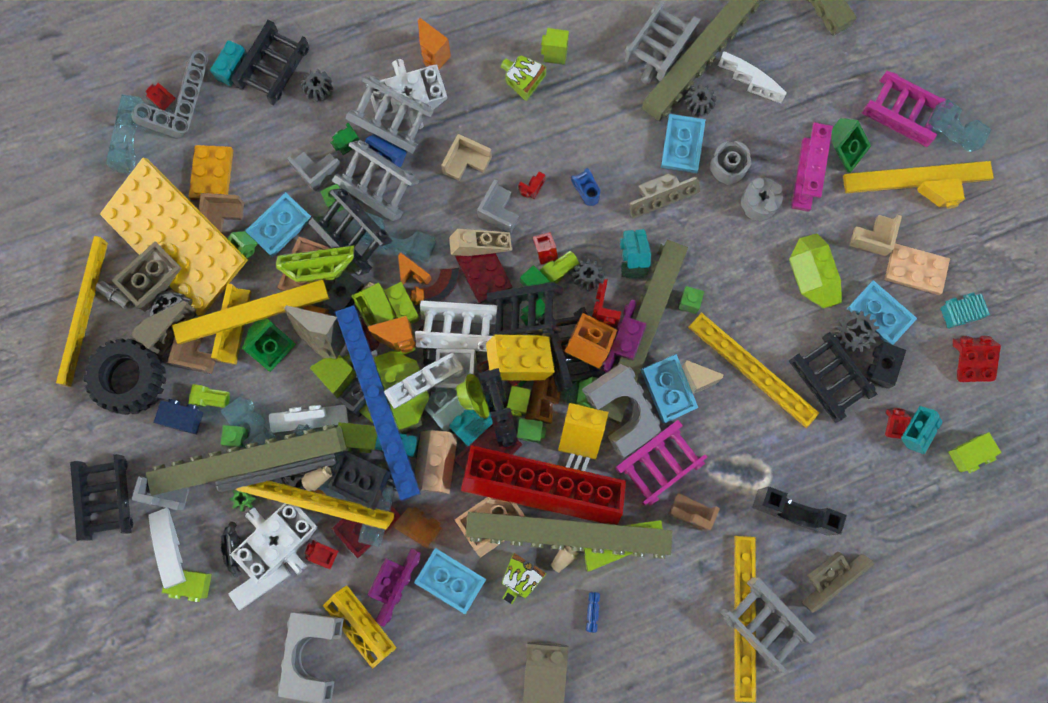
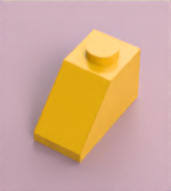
(943, 193)

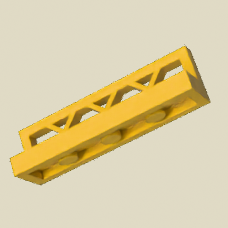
(228, 342)
(361, 624)

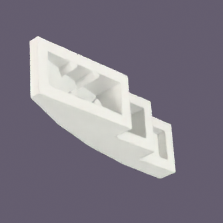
(758, 81)
(423, 380)
(166, 548)

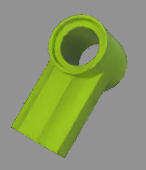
(556, 270)
(204, 396)

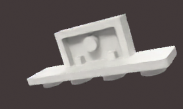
(314, 416)

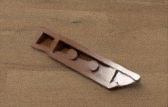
(542, 398)

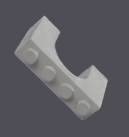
(642, 424)
(294, 680)

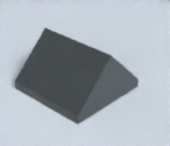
(353, 397)

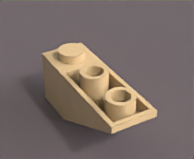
(478, 242)

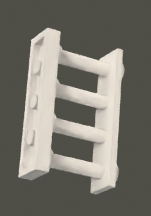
(458, 313)

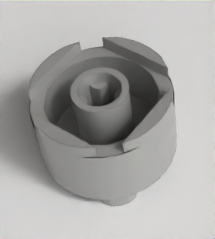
(730, 172)
(762, 189)

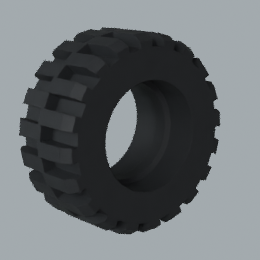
(107, 360)

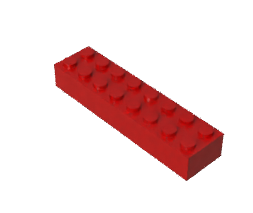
(544, 486)

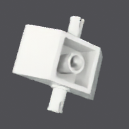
(420, 85)
(260, 555)

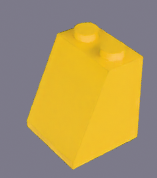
(583, 431)

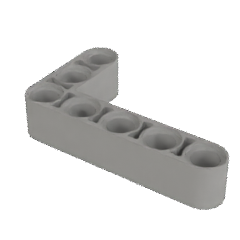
(182, 102)

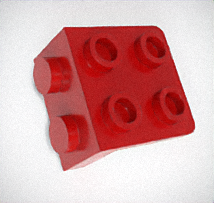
(604, 315)
(977, 358)

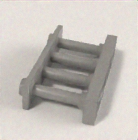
(671, 54)
(374, 124)
(361, 191)
(787, 619)

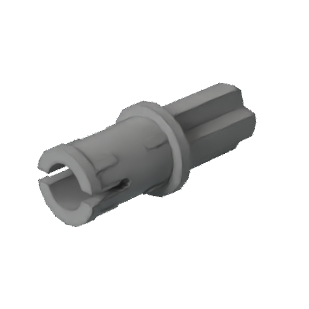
(650, 70)
(113, 294)

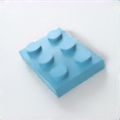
(683, 143)
(279, 224)
(890, 314)
(669, 388)
(450, 581)

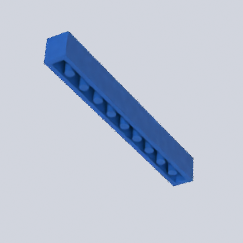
(378, 403)

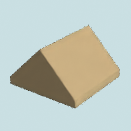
(700, 377)

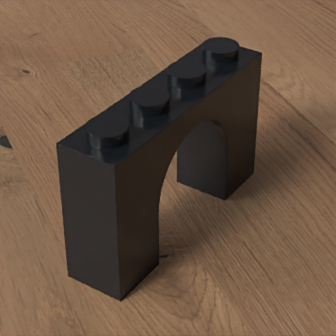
(819, 520)

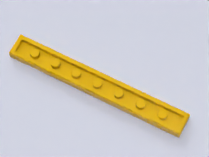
(916, 176)
(82, 312)
(249, 312)
(754, 370)
(320, 503)
(743, 651)

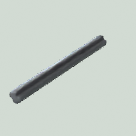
(275, 472)

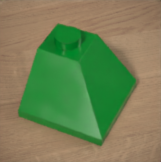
(849, 142)
(267, 343)

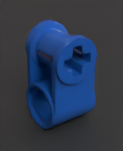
(585, 184)

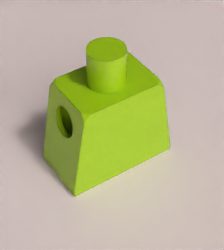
(335, 373)

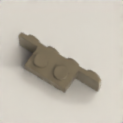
(662, 192)
(833, 577)

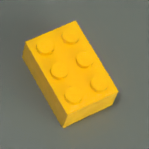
(520, 356)

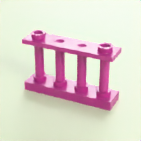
(896, 122)
(811, 167)
(643, 456)

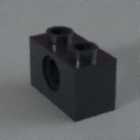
(343, 282)
(893, 357)

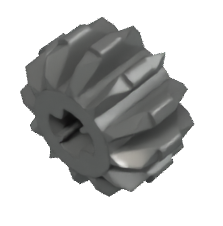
(310, 85)
(703, 94)
(595, 273)

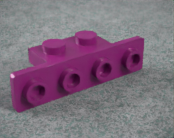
(628, 337)
(390, 584)

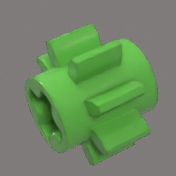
(246, 503)

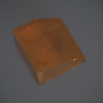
(419, 528)

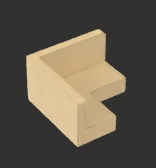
(464, 153)
(879, 240)

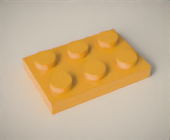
(210, 170)

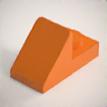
(408, 268)

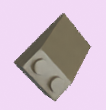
(147, 276)
(157, 330)
(318, 331)
(545, 673)

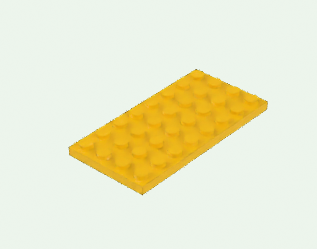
(154, 210)

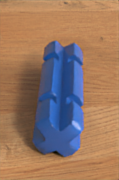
(593, 611)

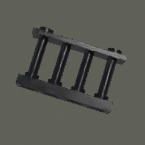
(261, 48)
(335, 238)
(530, 294)
(561, 375)
(825, 394)
(496, 400)
(82, 491)

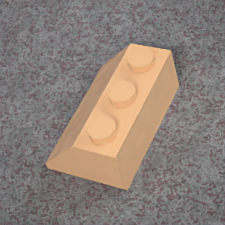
(435, 461)
(488, 506)

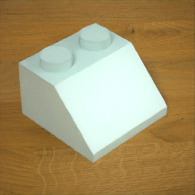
(444, 407)

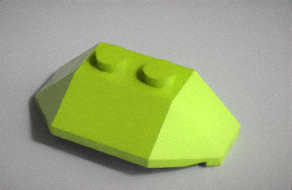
(315, 264)
(816, 271)
(392, 370)

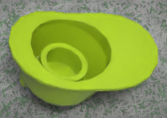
(472, 397)

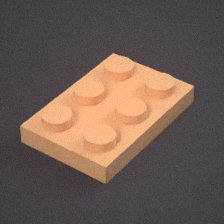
(917, 269)

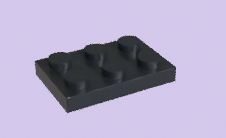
(359, 480)

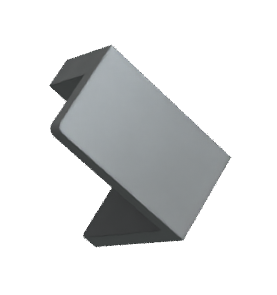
(315, 174)
(493, 209)
(173, 499)

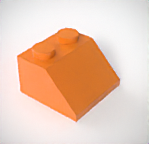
(433, 45)
(395, 334)
(591, 341)

